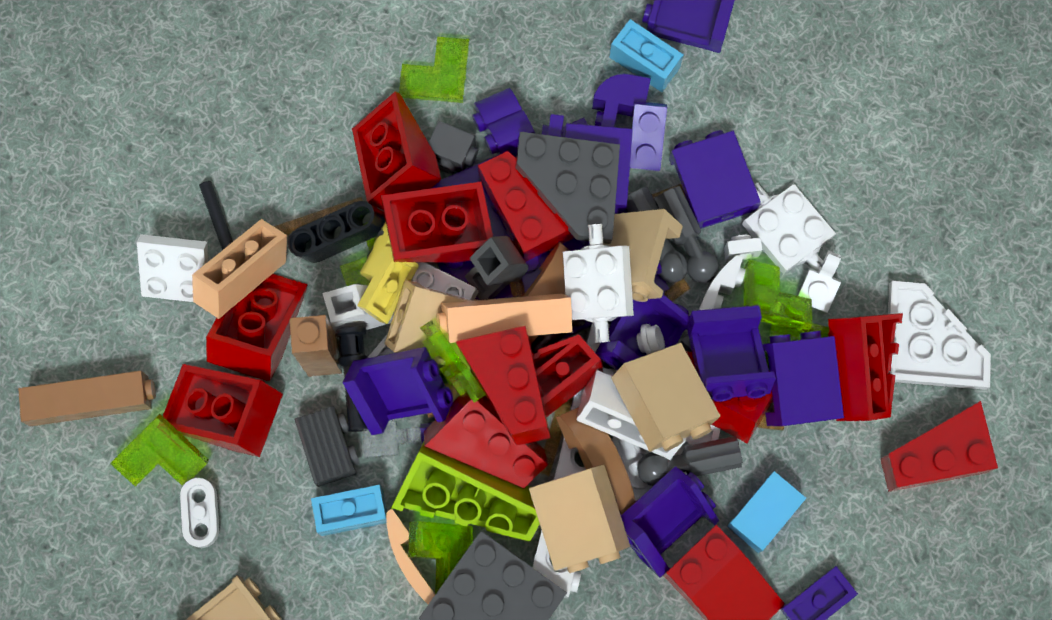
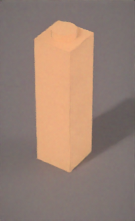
(476, 318)

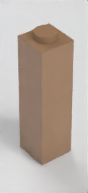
(315, 345)
(86, 398)

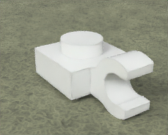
(821, 284)

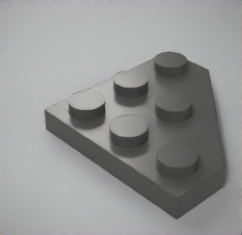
(572, 179)
(493, 586)

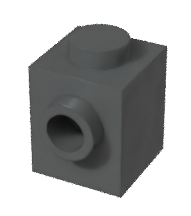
(453, 148)

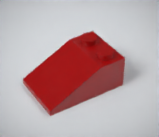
(393, 152)
(437, 223)
(257, 328)
(222, 409)
(722, 581)

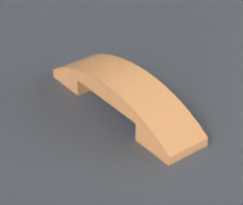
(398, 539)

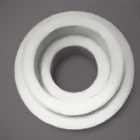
(650, 339)

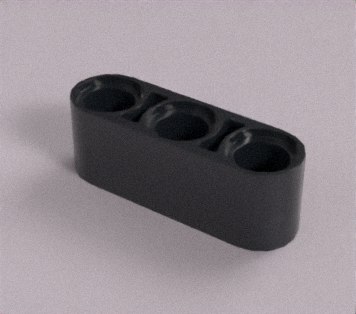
(323, 229)

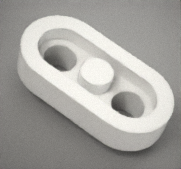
(200, 513)

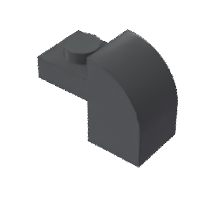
(496, 266)

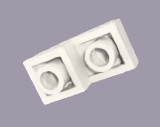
(728, 278)

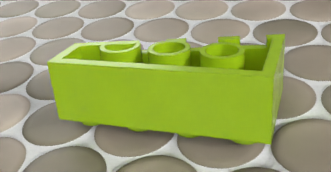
(467, 495)

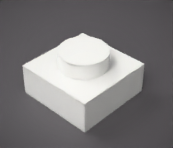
(743, 246)

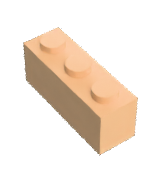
(239, 268)

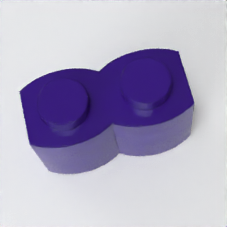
(502, 121)

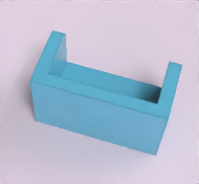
(646, 55)
(349, 510)
(766, 512)

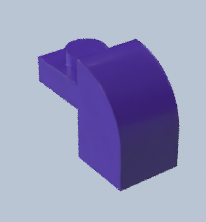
(617, 96)

